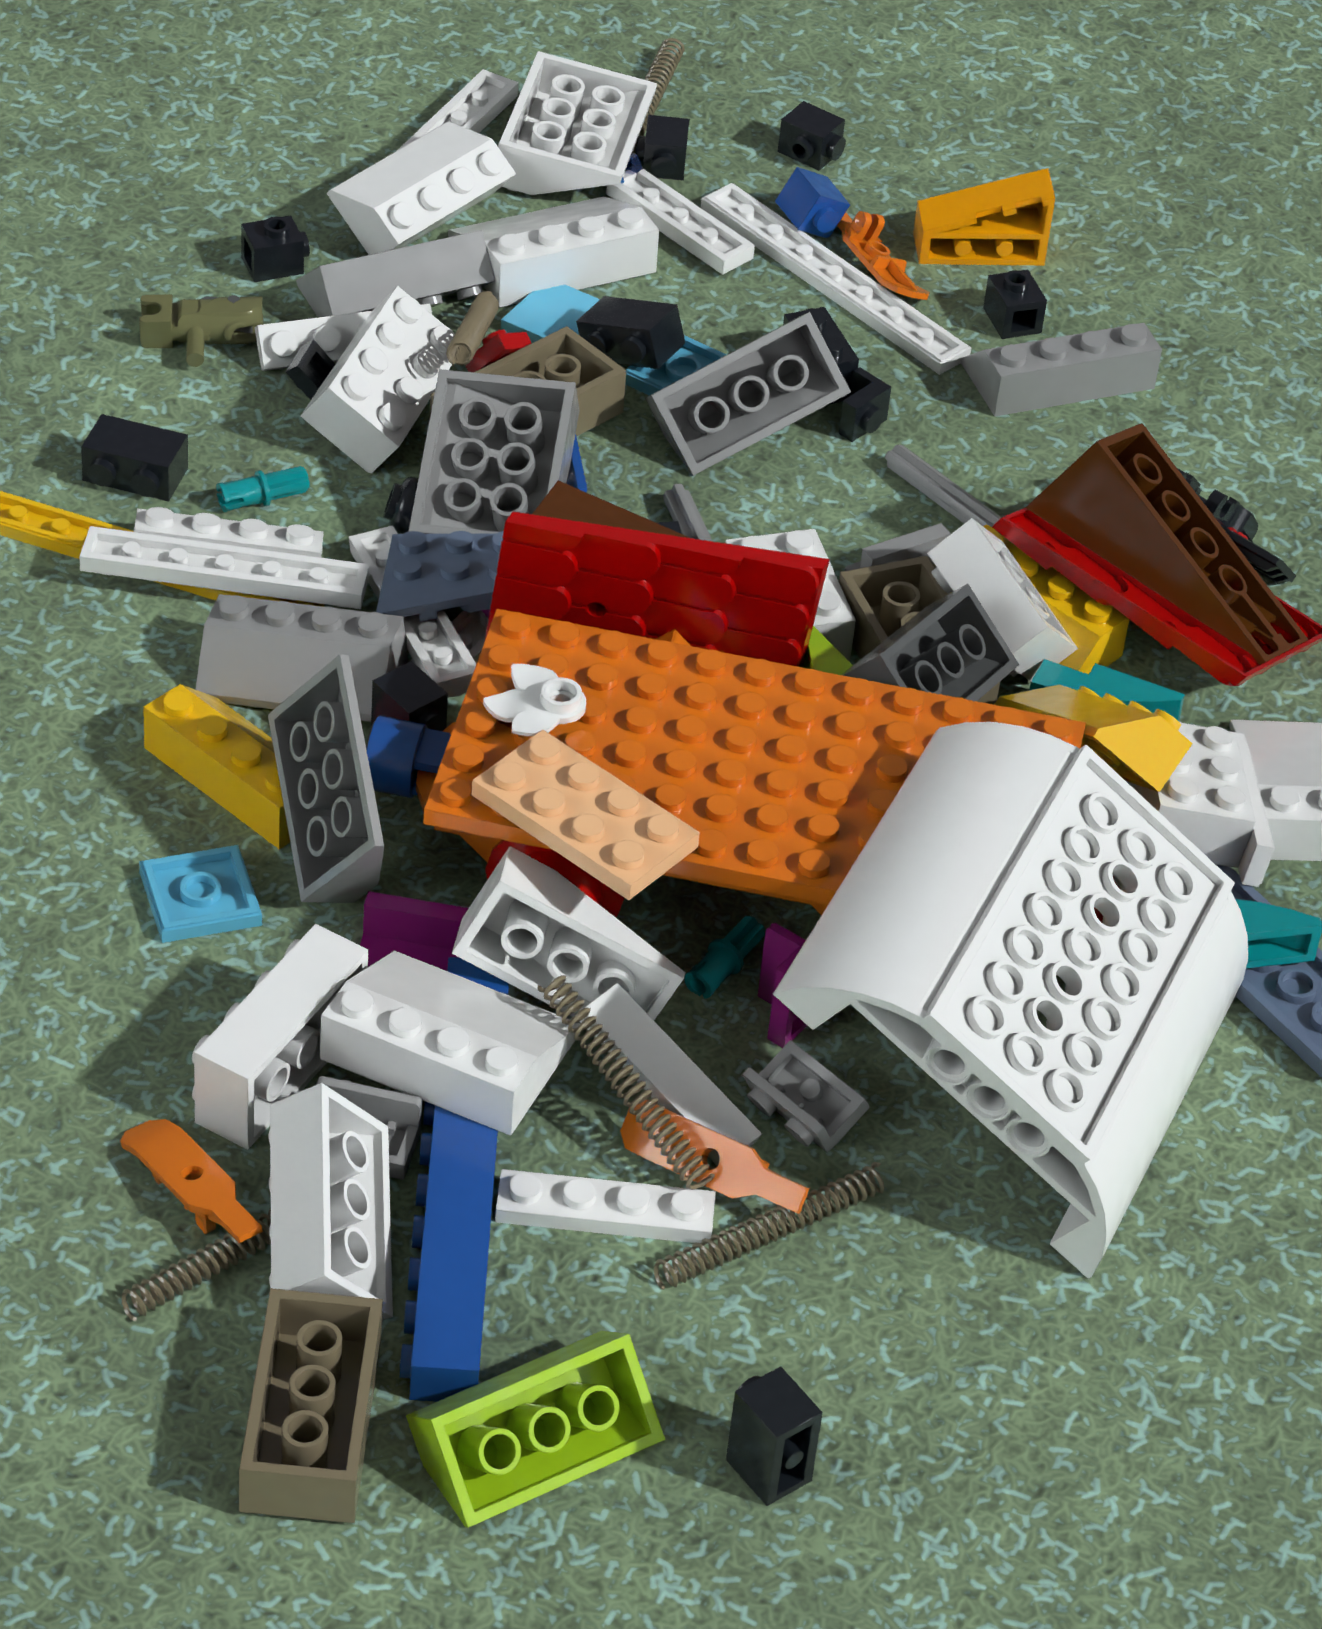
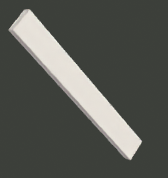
(836, 278)

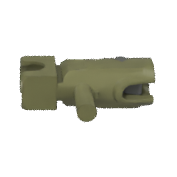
(198, 322)

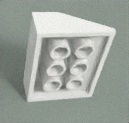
(573, 126)
(567, 246)
(444, 1040)

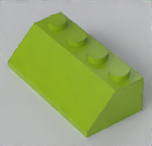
(537, 1426)

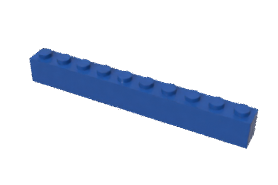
(453, 1244)

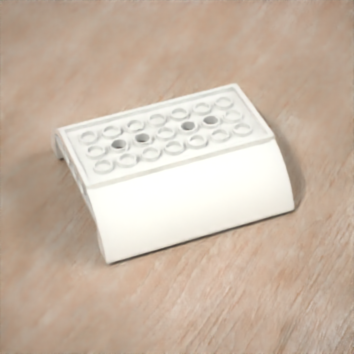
(972, 910)

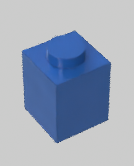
(812, 202)

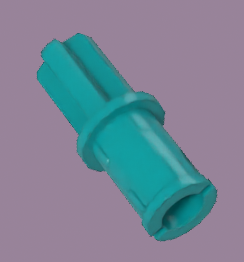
(262, 488)
(724, 957)

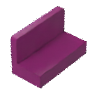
(410, 927)
(778, 954)

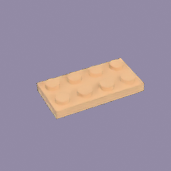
(585, 814)

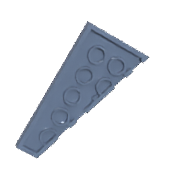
(439, 573)

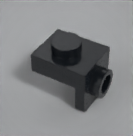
(310, 368)
(865, 406)

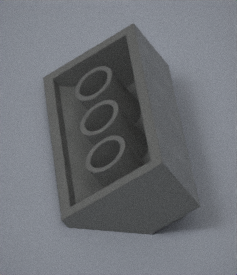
(942, 651)

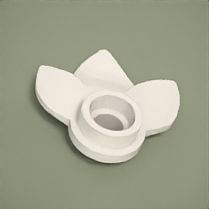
(538, 701)

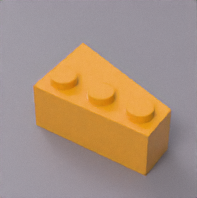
(988, 223)

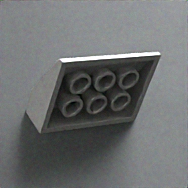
(492, 450)
(328, 788)

